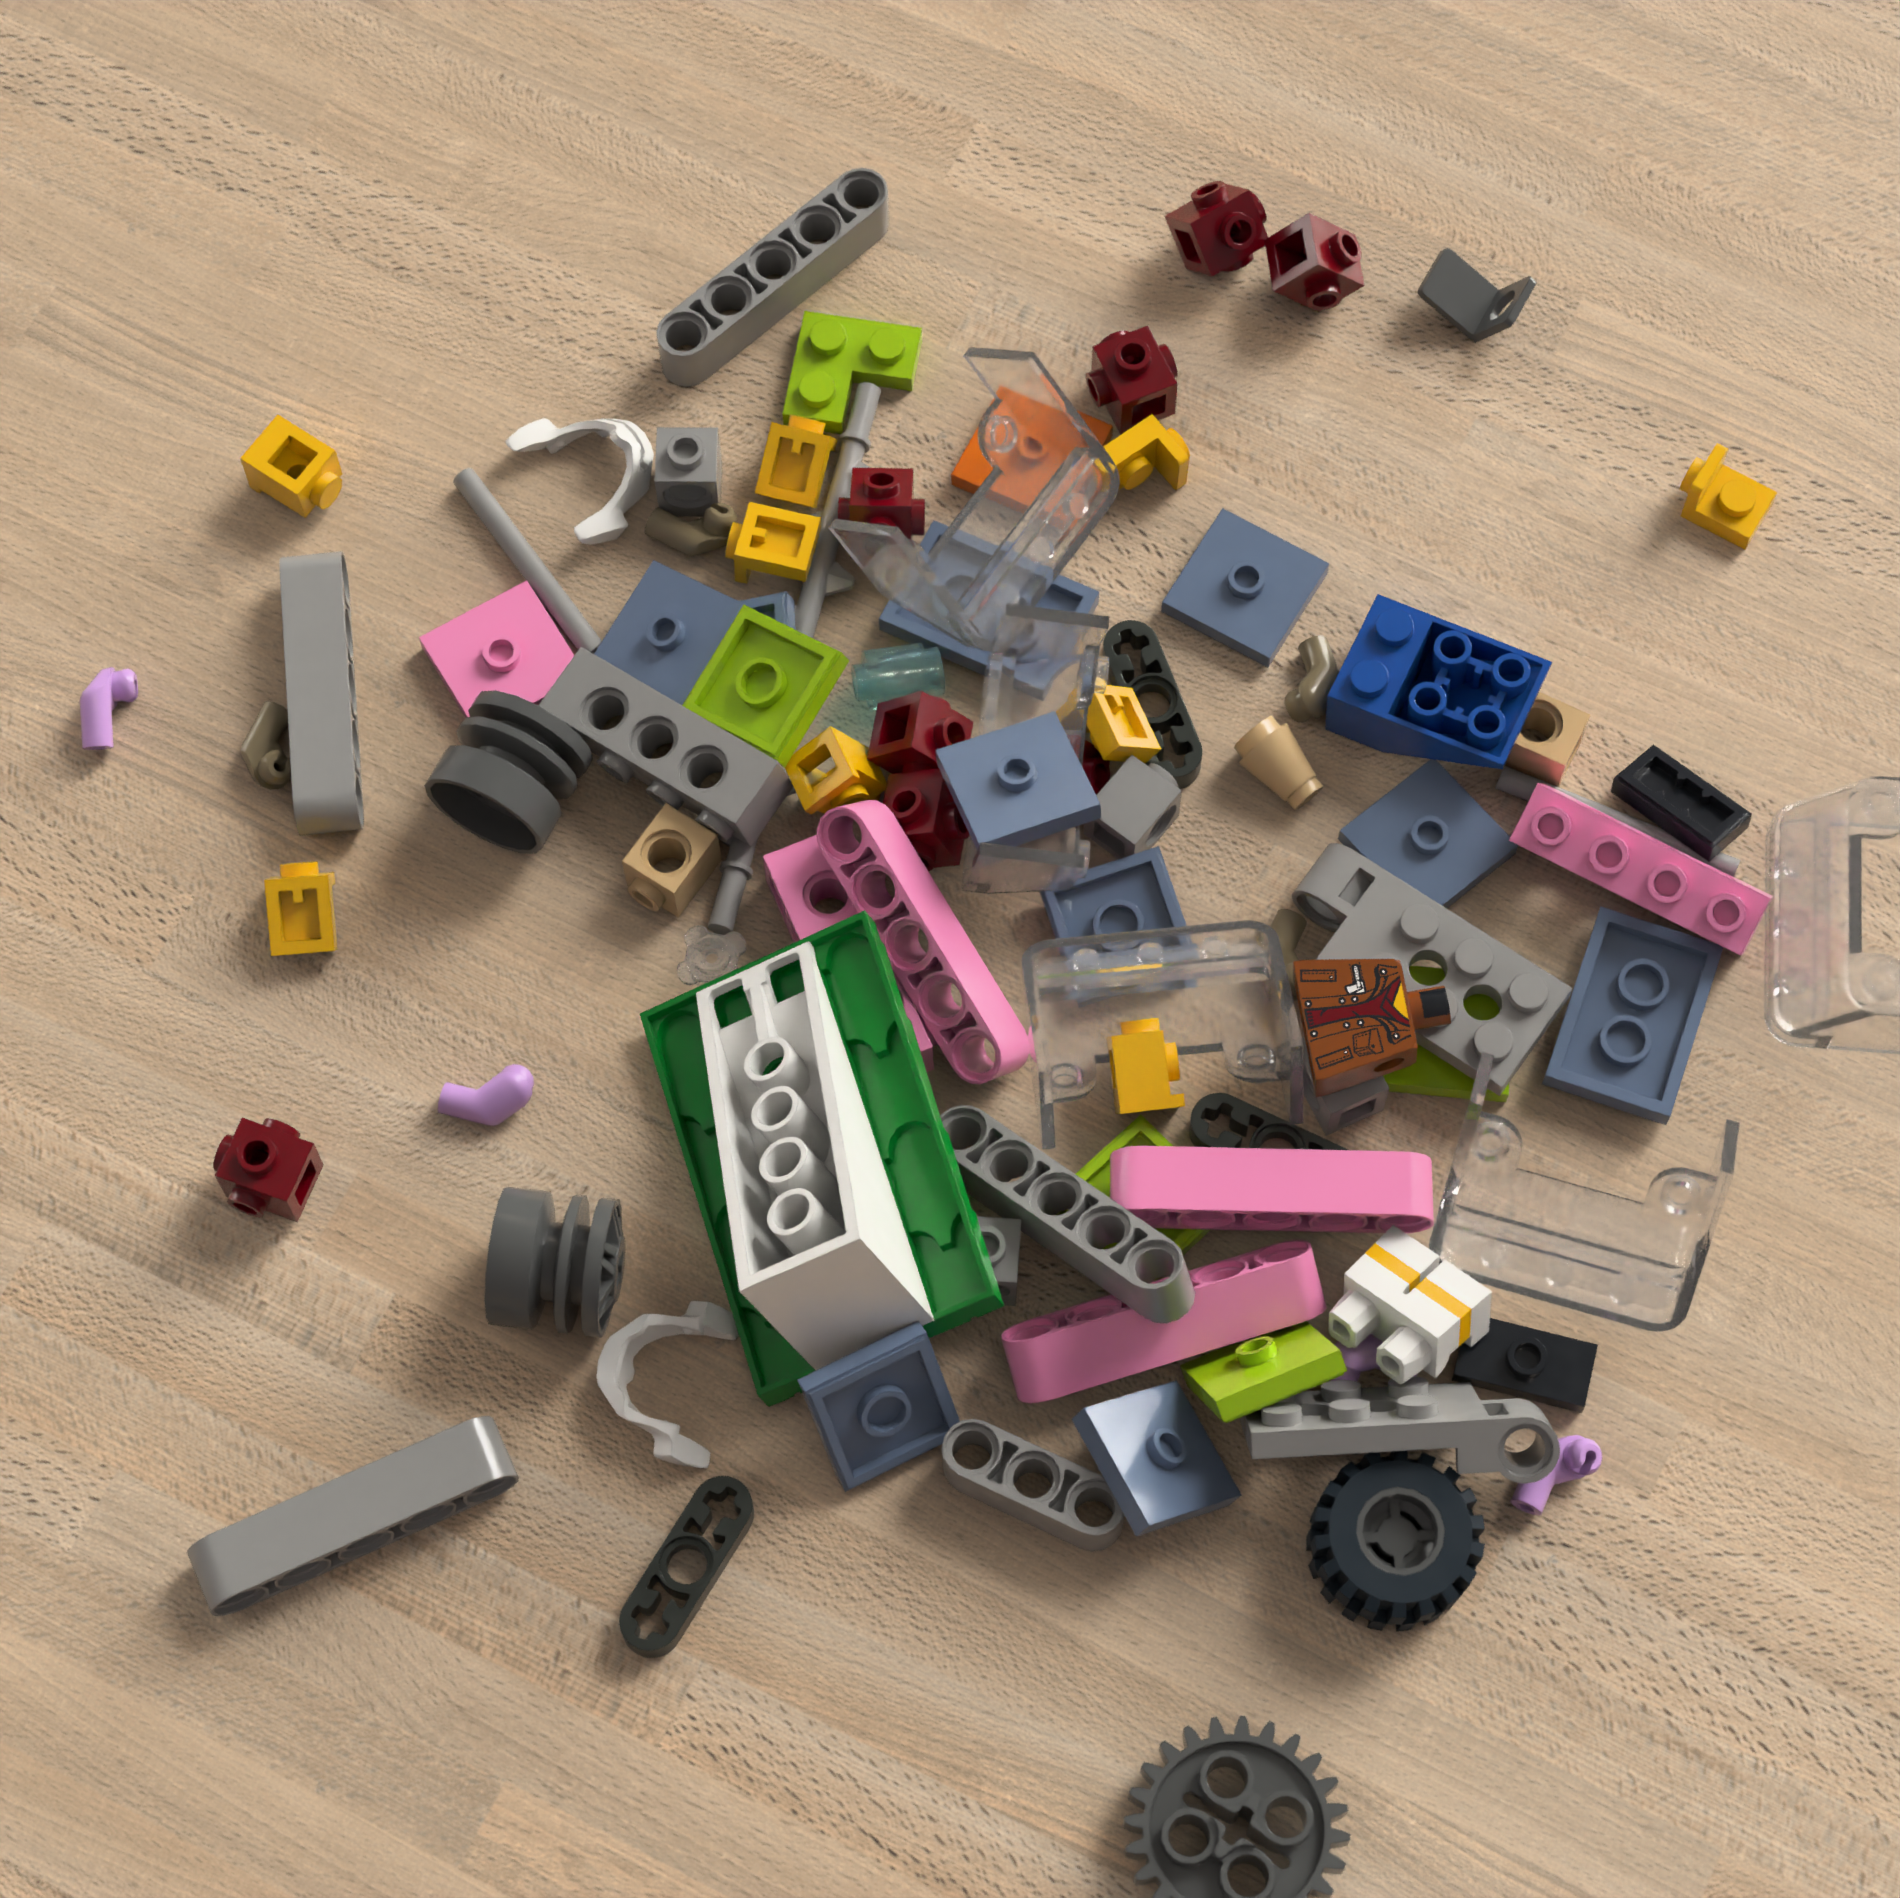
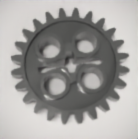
(1271, 1780)

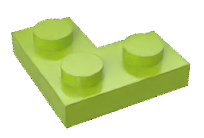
(846, 351)

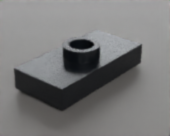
(1681, 803)
(1529, 1365)

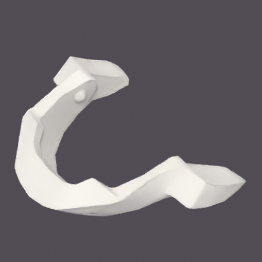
(609, 521)
(617, 1369)

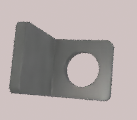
(1470, 299)

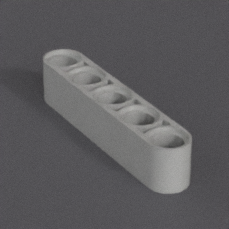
(764, 300)
(321, 694)
(1080, 1232)
(352, 1515)

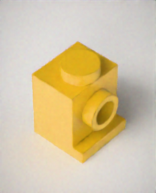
(288, 453)
(847, 783)
(1143, 1068)

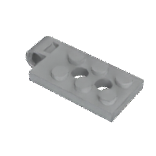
(1389, 919)
(1405, 1418)

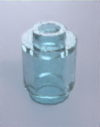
(897, 672)

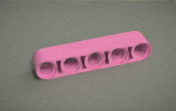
(950, 952)
(1274, 1188)
(1112, 1341)

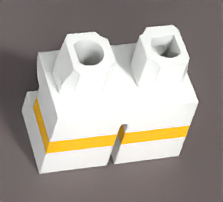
(1409, 1305)

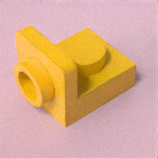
(1148, 447)
(795, 461)
(1724, 499)
(773, 543)
(1120, 726)
(300, 910)

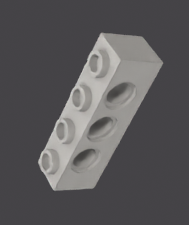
(751, 781)

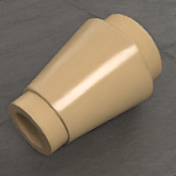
(1278, 762)

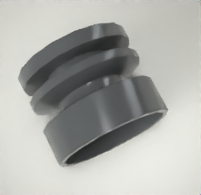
(509, 772)
(554, 1261)

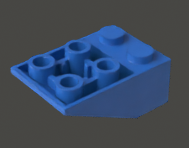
(1432, 689)

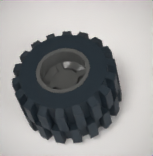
(1395, 1540)

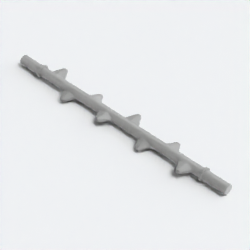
(824, 579)

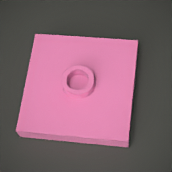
(499, 647)

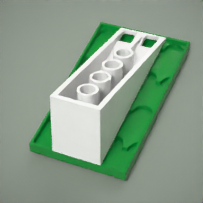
(819, 1155)

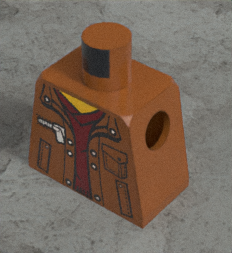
(1361, 1019)

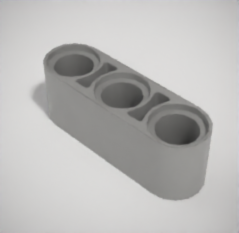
(1015, 1457)

